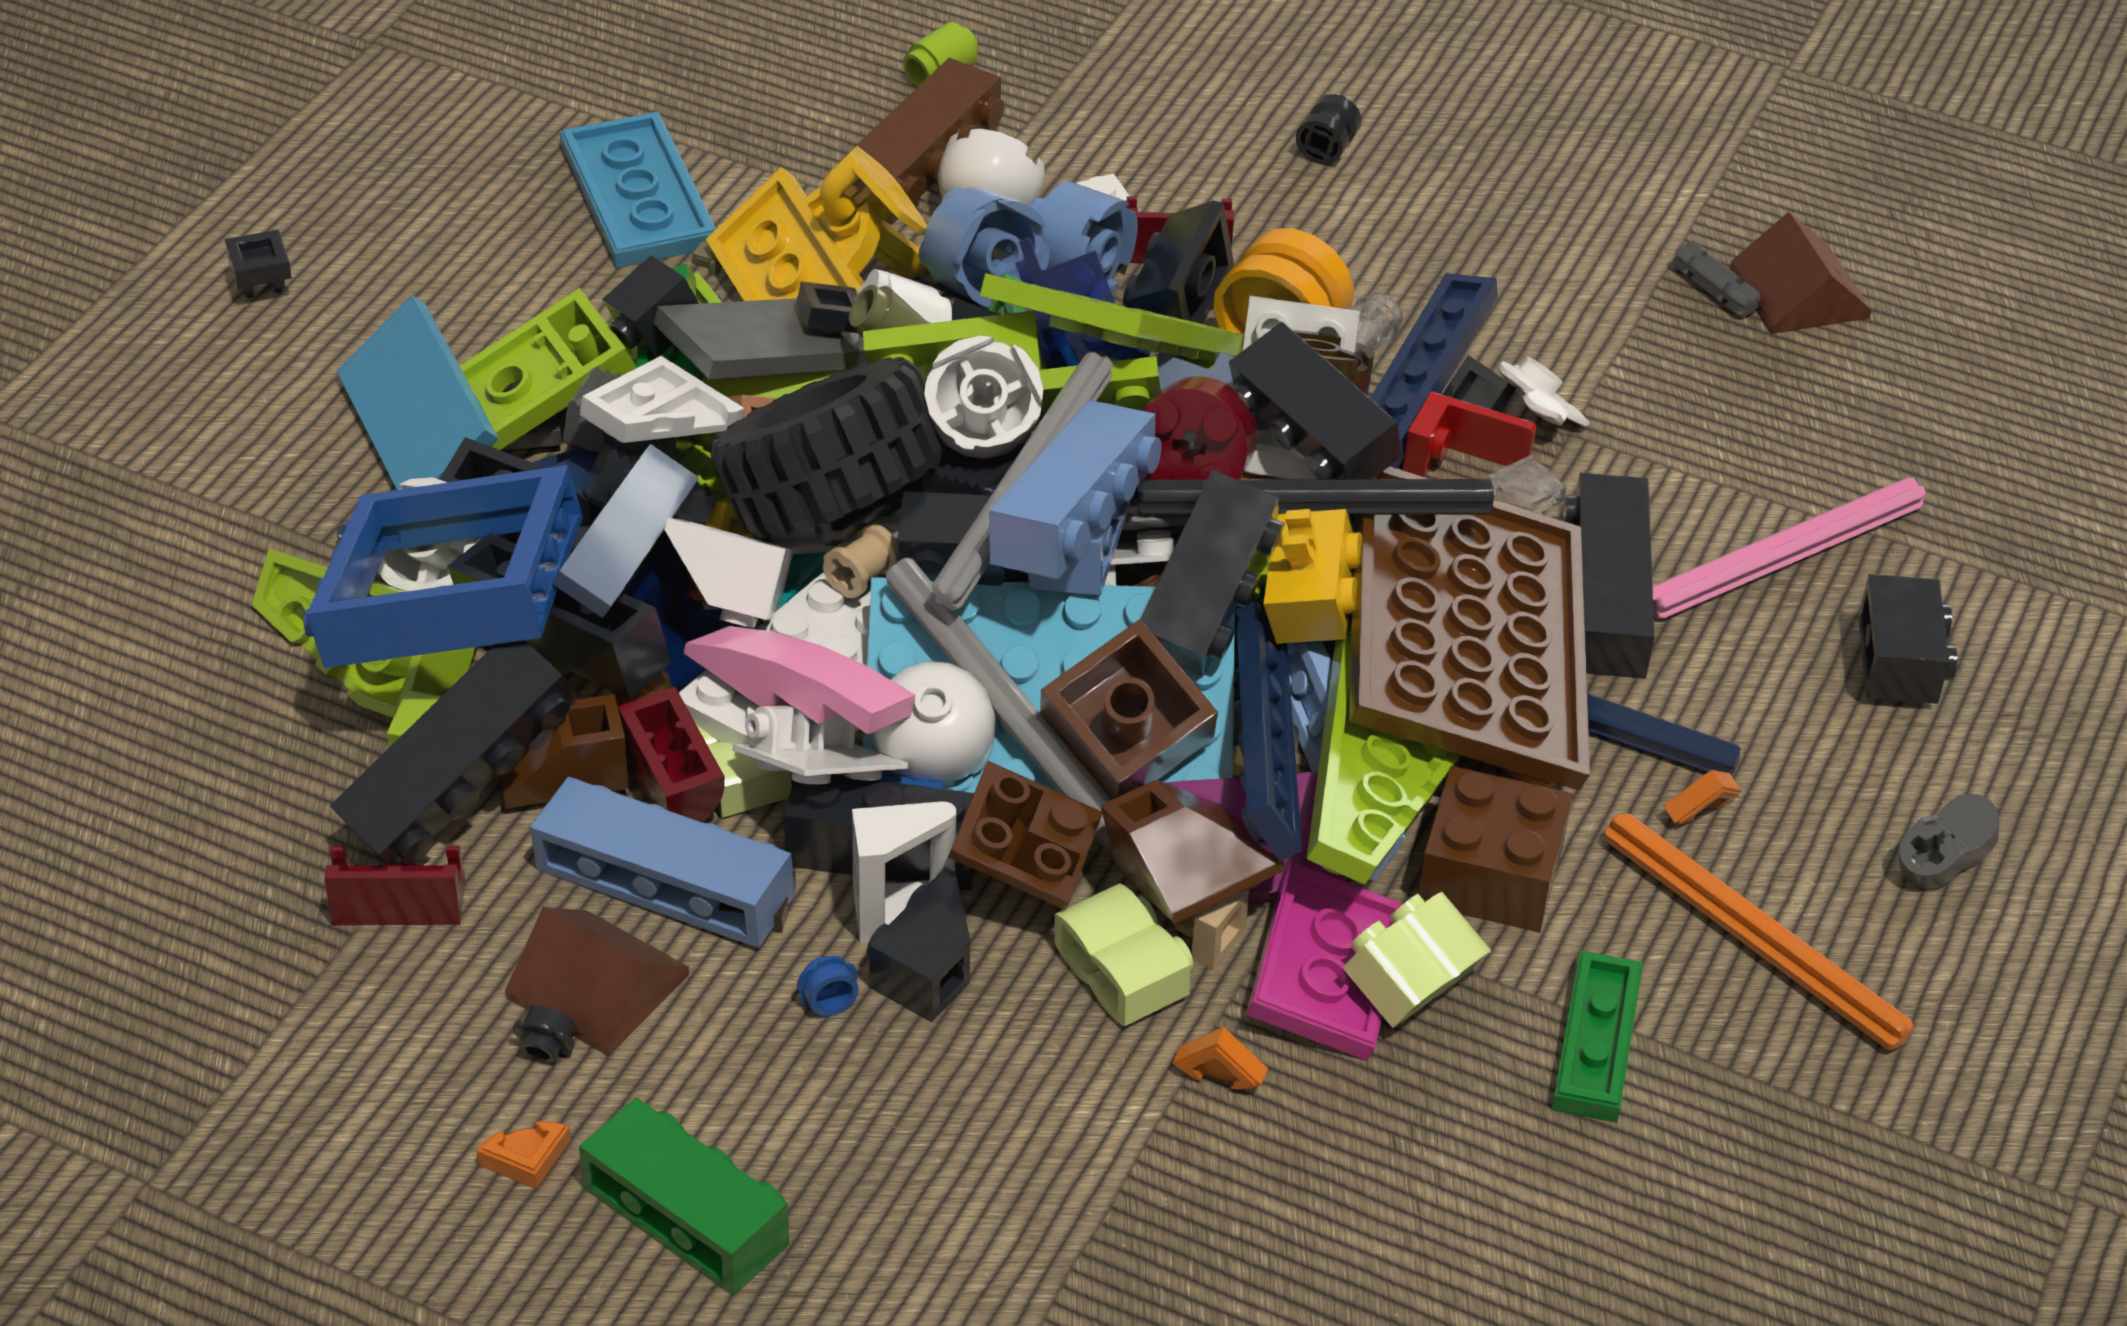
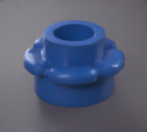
(828, 985)

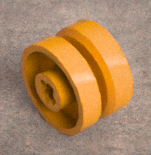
(1283, 267)

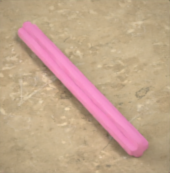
(1786, 547)

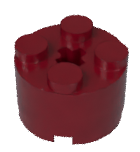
(1219, 422)

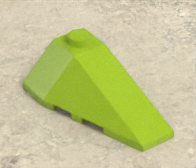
(287, 591)

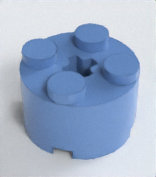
(1087, 221)
(977, 235)

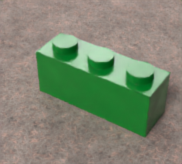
(685, 1195)

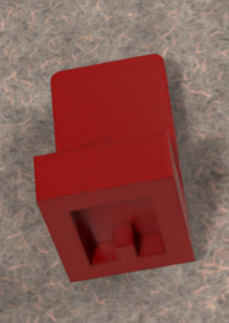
(1467, 428)

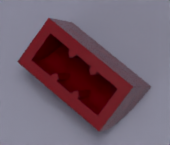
(671, 756)

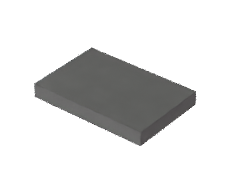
(752, 339)

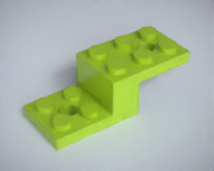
(551, 361)
(1132, 380)

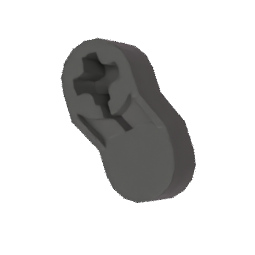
(1949, 841)

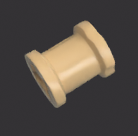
(853, 566)

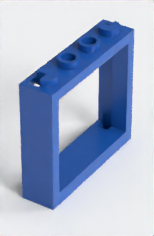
(452, 617)

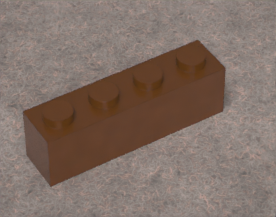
(918, 129)

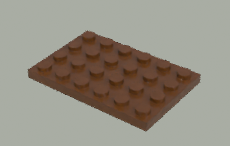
(1474, 637)

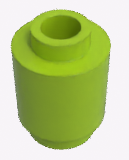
(934, 49)

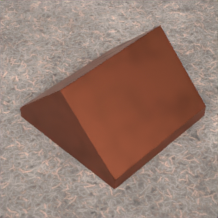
(1798, 279)
(592, 975)

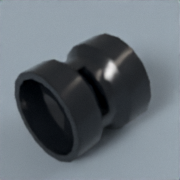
(1328, 129)

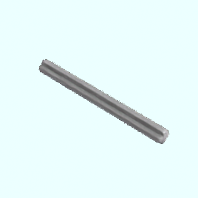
(973, 552)
(1007, 699)

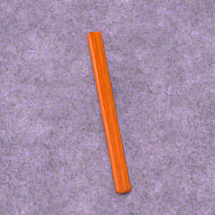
(1759, 932)

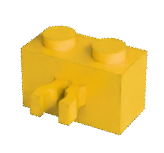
(1312, 577)

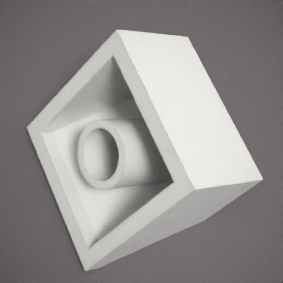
(733, 570)

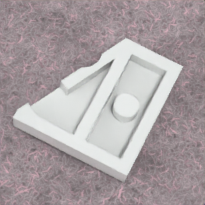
(658, 404)

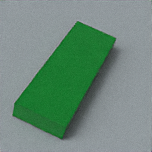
(1598, 1036)

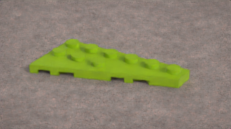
(1115, 322)
(1366, 784)

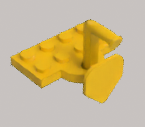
(820, 236)

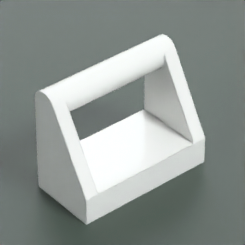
(885, 834)

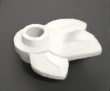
(1539, 389)

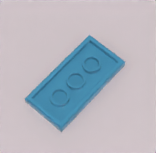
(637, 188)
(413, 395)

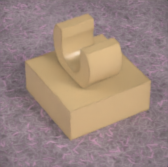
(1216, 929)

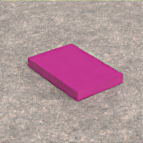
(1303, 960)

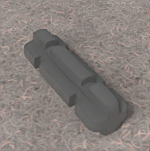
(1716, 279)

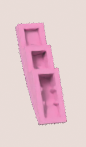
(799, 673)

